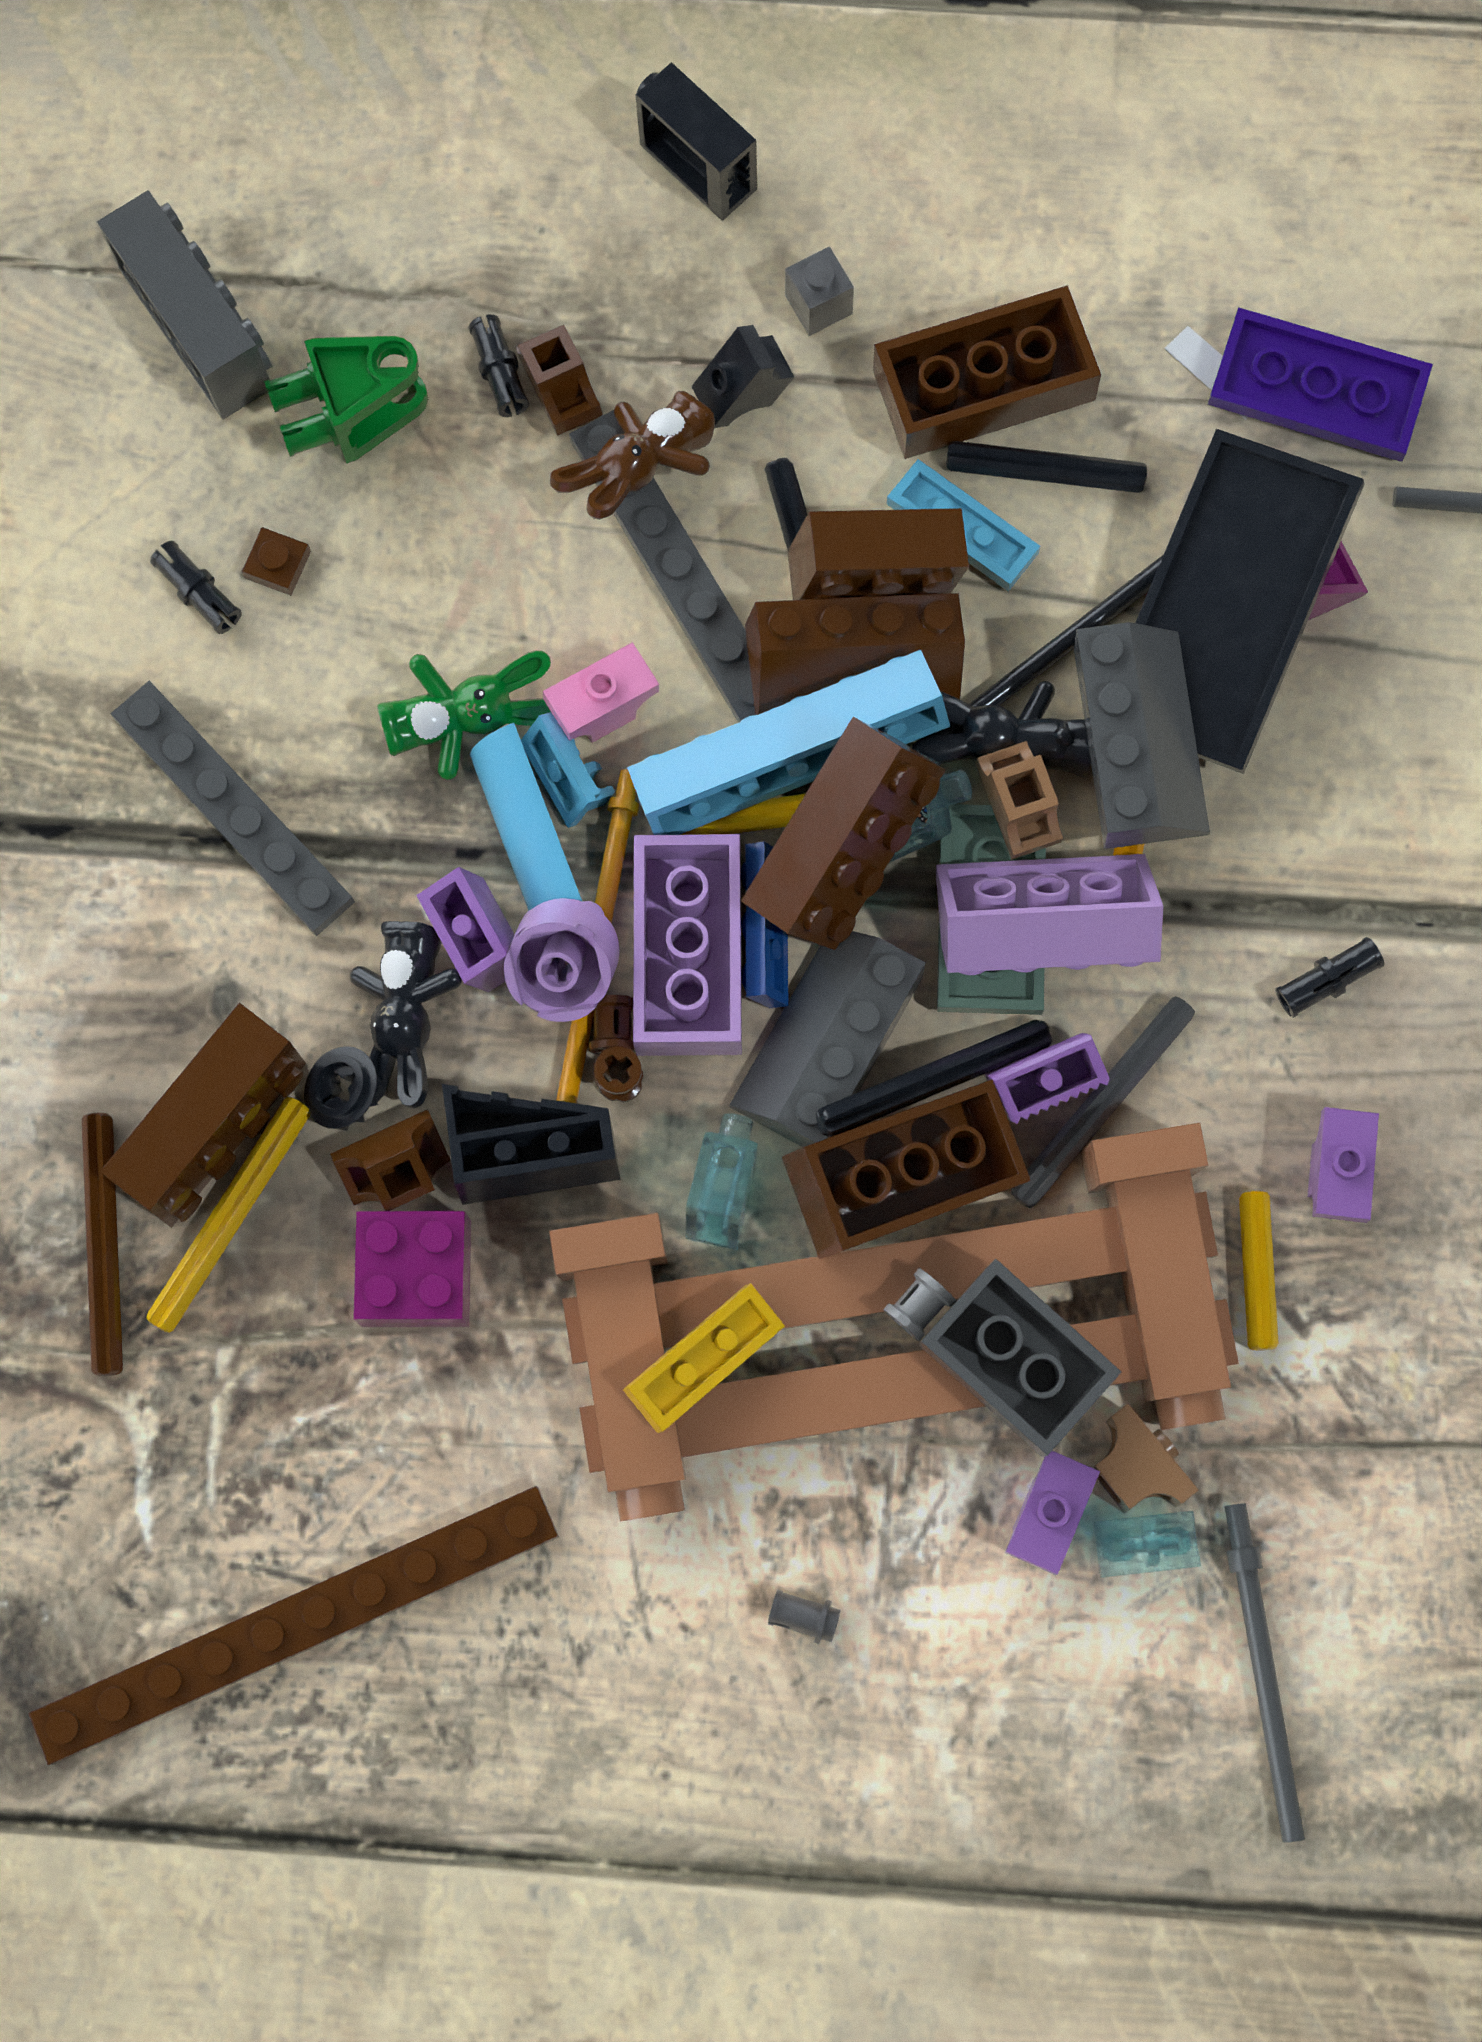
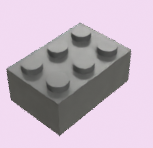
(1019, 1358)

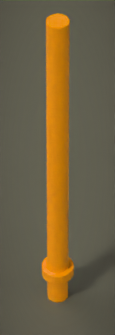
(623, 809)

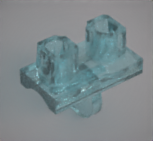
(1146, 1544)

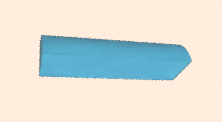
(522, 818)

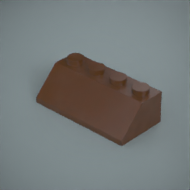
(818, 642)

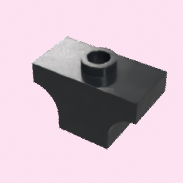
(743, 376)

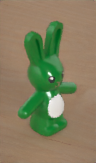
(474, 706)

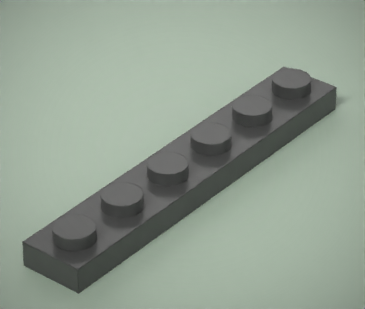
(233, 808)

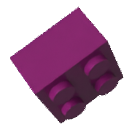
(412, 1269)

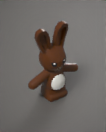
(632, 458)

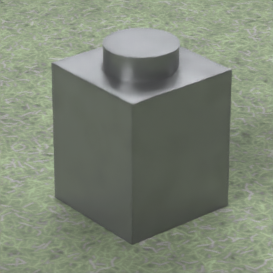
(819, 291)

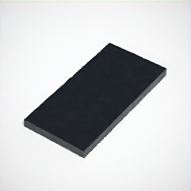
(1245, 582)

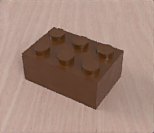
(878, 553)

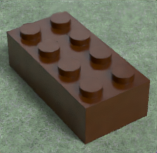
(986, 371)
(843, 835)
(206, 1116)
(905, 1168)

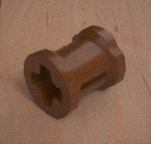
(612, 1023)
(614, 1089)

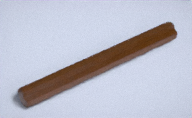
(101, 1247)

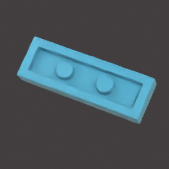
(991, 542)

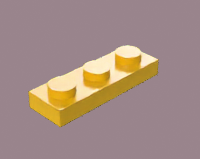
(703, 1358)

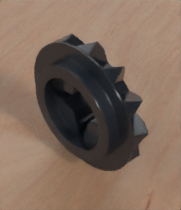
(324, 1087)

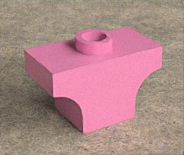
(602, 695)

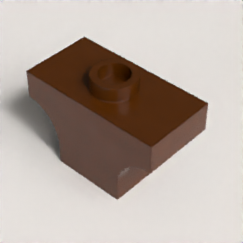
(559, 379)
(393, 1162)

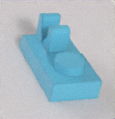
(562, 770)

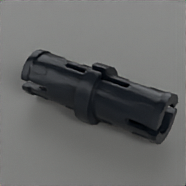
(498, 365)
(196, 587)
(1330, 977)

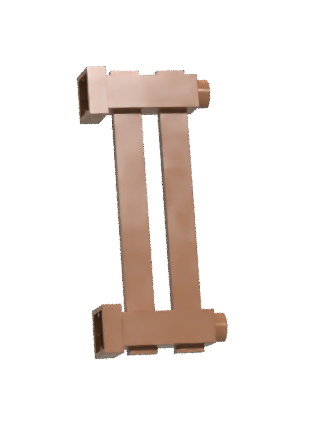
(1151, 1234)

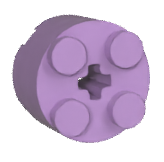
(537, 957)

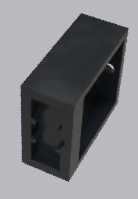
(696, 140)

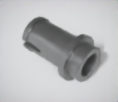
(804, 1616)

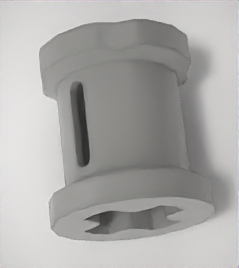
(919, 1304)

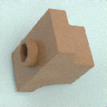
(1021, 799)
(1141, 1464)

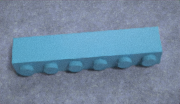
(783, 745)

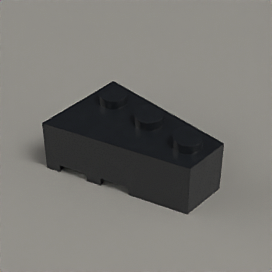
(525, 1146)

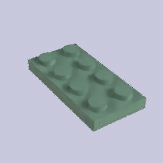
(977, 839)

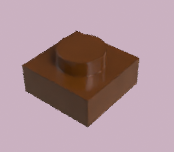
(276, 561)

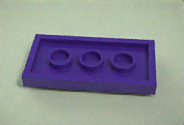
(1320, 384)

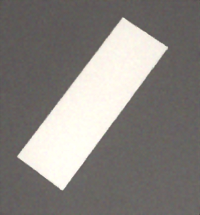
(1196, 356)

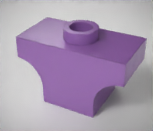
(1343, 1165)
(1051, 1512)

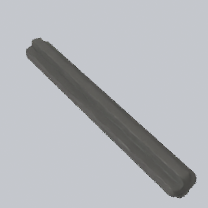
(1104, 1101)

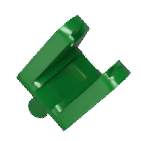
(355, 392)

